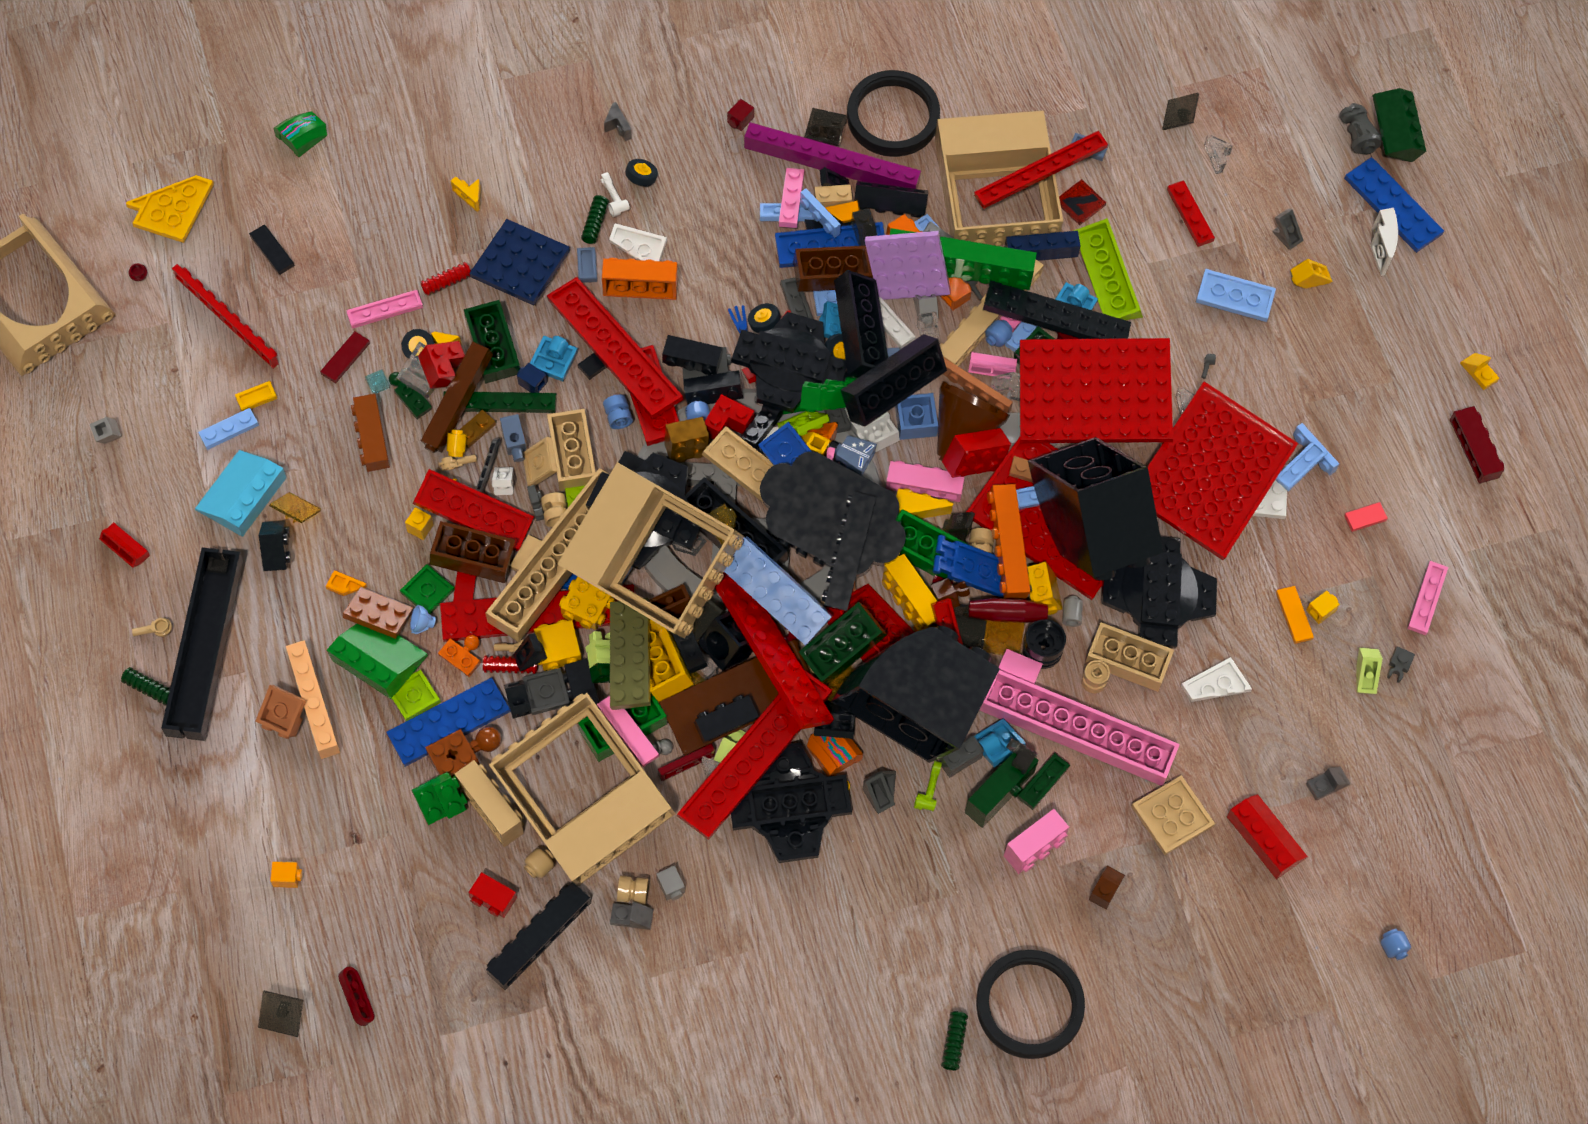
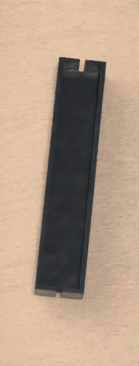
(202, 647)

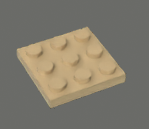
(1173, 815)

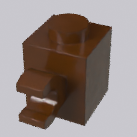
(944, 589)

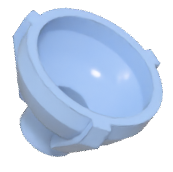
(421, 620)

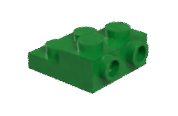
(439, 798)

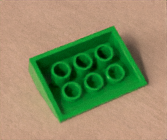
(376, 658)

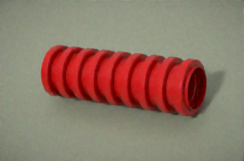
(446, 278)
(504, 664)

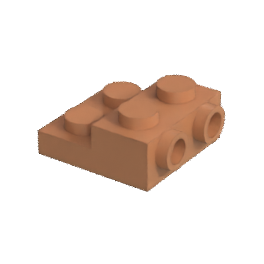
(281, 712)

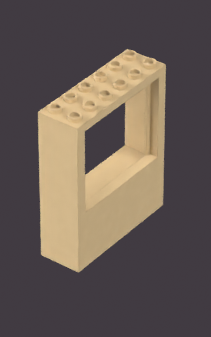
(994, 148)
(617, 532)
(608, 824)

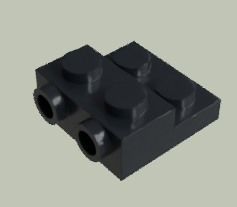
(840, 727)

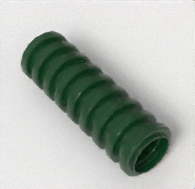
(594, 219)
(146, 685)
(954, 1040)

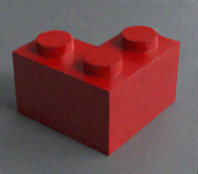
(439, 362)
(729, 414)

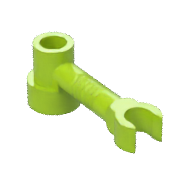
(926, 801)

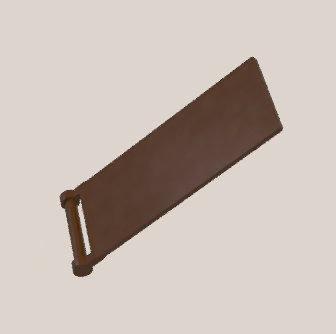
(741, 680)

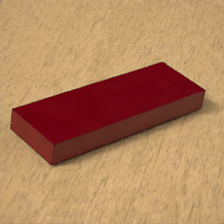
(345, 357)
(685, 762)

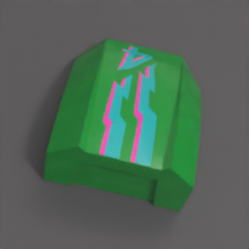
(301, 132)

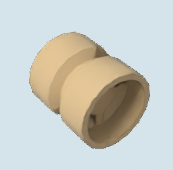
(553, 506)
(982, 539)
(1095, 676)
(634, 890)

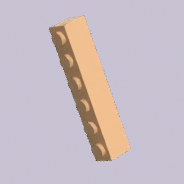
(315, 704)

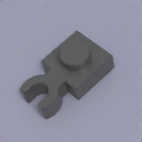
(535, 499)
(1401, 662)

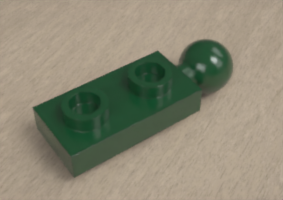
(411, 399)

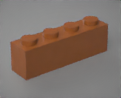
(371, 432)

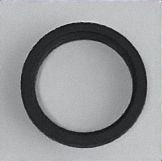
(893, 78)
(1058, 967)

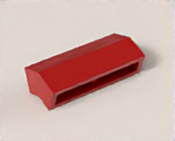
(124, 545)

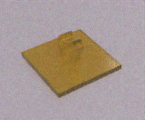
(295, 507)

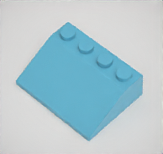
(242, 491)

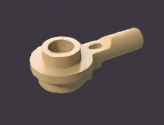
(449, 463)
(160, 627)
(507, 647)

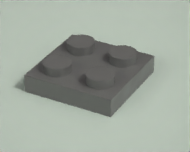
(546, 691)

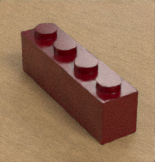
(1477, 444)

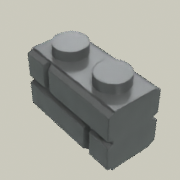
(967, 755)

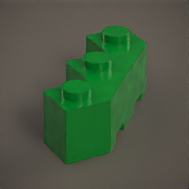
(823, 396)

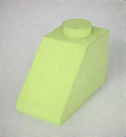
(1368, 670)

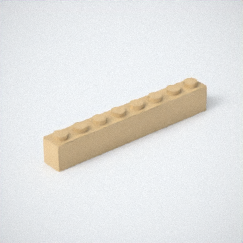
(972, 330)

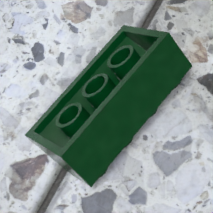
(1399, 124)

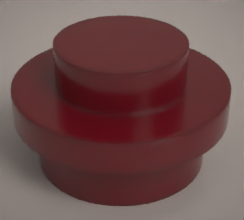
(138, 272)

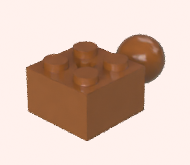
(457, 746)

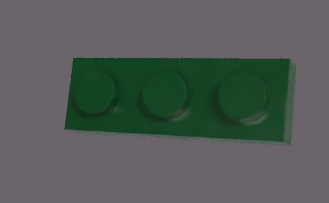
(1043, 781)

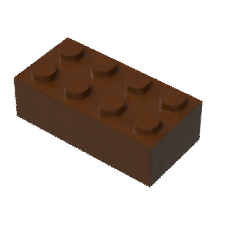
(819, 267)
(472, 552)

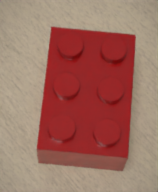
(976, 452)

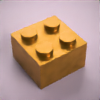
(686, 439)

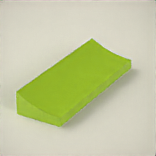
(1108, 271)

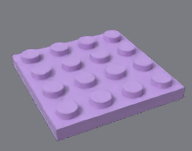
(908, 265)

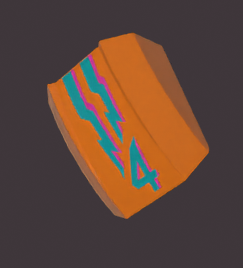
(834, 753)

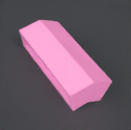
(991, 365)

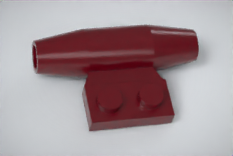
(1008, 610)

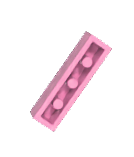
(924, 480)

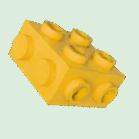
(1044, 587)
(585, 604)
(558, 643)

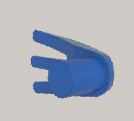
(740, 325)

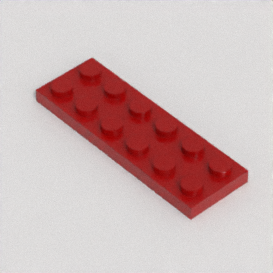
(654, 428)
(471, 508)

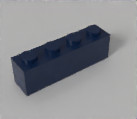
(1047, 245)

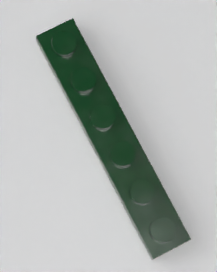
(511, 402)

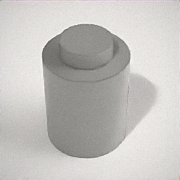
(1072, 611)

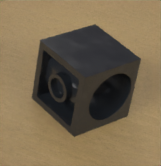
(725, 642)

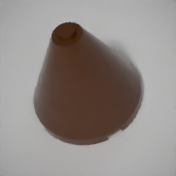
(963, 414)

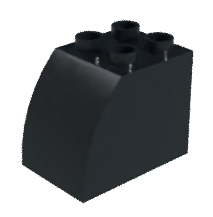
(1097, 507)
(921, 691)

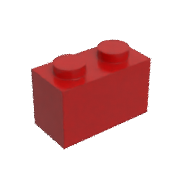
(492, 895)

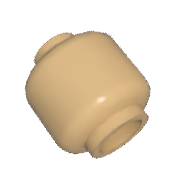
(539, 863)

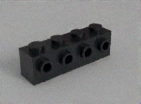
(891, 198)

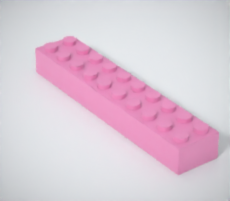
(1080, 727)

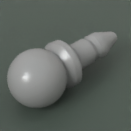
(663, 747)

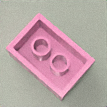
(1036, 842)

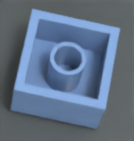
(917, 417)

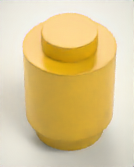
(456, 443)

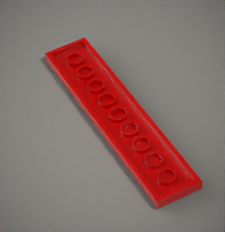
(615, 348)
(469, 617)
(774, 656)
(744, 766)

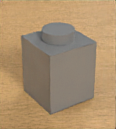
(105, 430)
(670, 883)

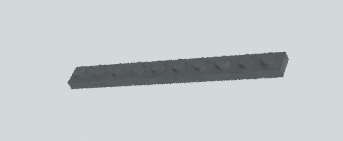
(798, 305)

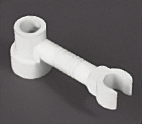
(618, 206)

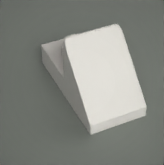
(503, 480)

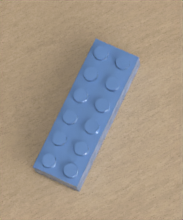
(777, 592)

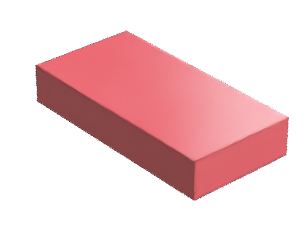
(1365, 516)

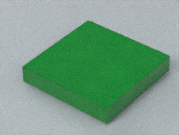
(427, 589)

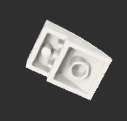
(1385, 238)
(879, 431)

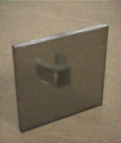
(1180, 111)
(280, 1013)

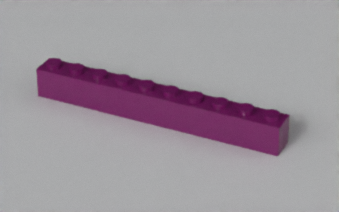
(821, 155)

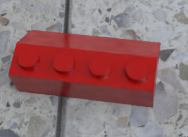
(1266, 835)

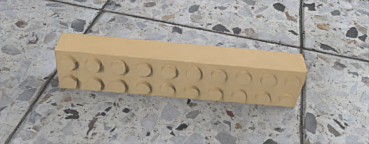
(540, 575)

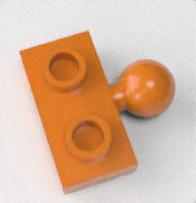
(460, 656)

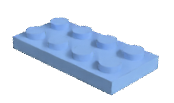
(1236, 295)

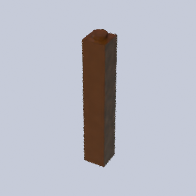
(456, 397)

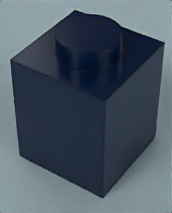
(531, 378)

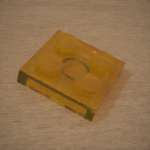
(1003, 636)

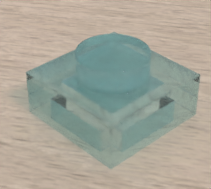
(377, 382)

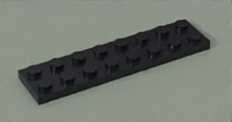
(1053, 314)

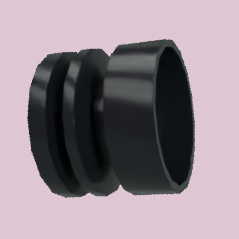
(1046, 634)

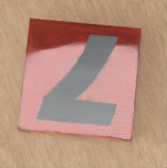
(1081, 202)

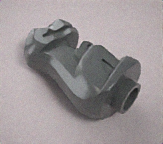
(1364, 134)

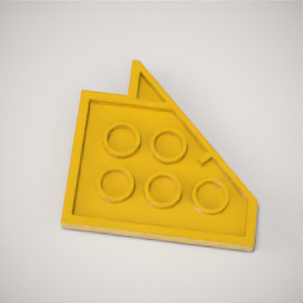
(172, 208)

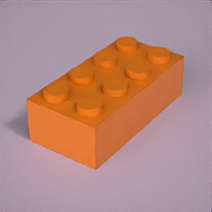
(639, 278)

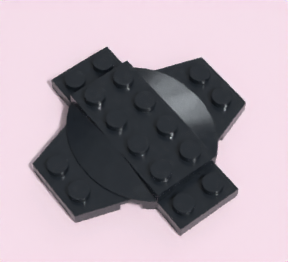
(786, 359)
(671, 526)
(1162, 594)
(793, 806)

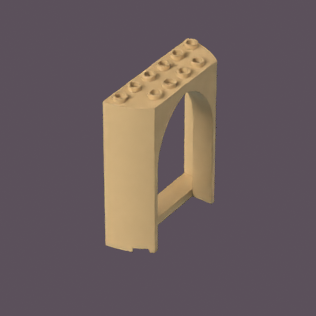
(85, 311)

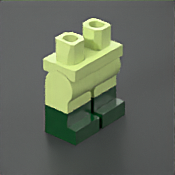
(599, 657)

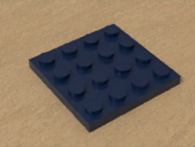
(520, 262)

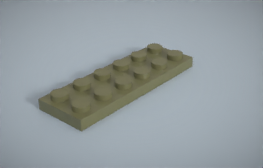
(629, 657)

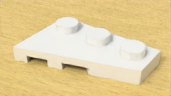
(638, 243)
(1216, 682)

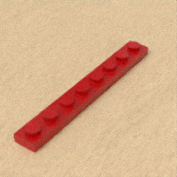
(1040, 169)
(221, 311)

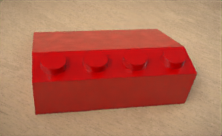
(886, 617)

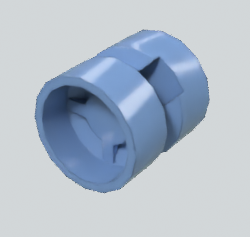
(617, 410)

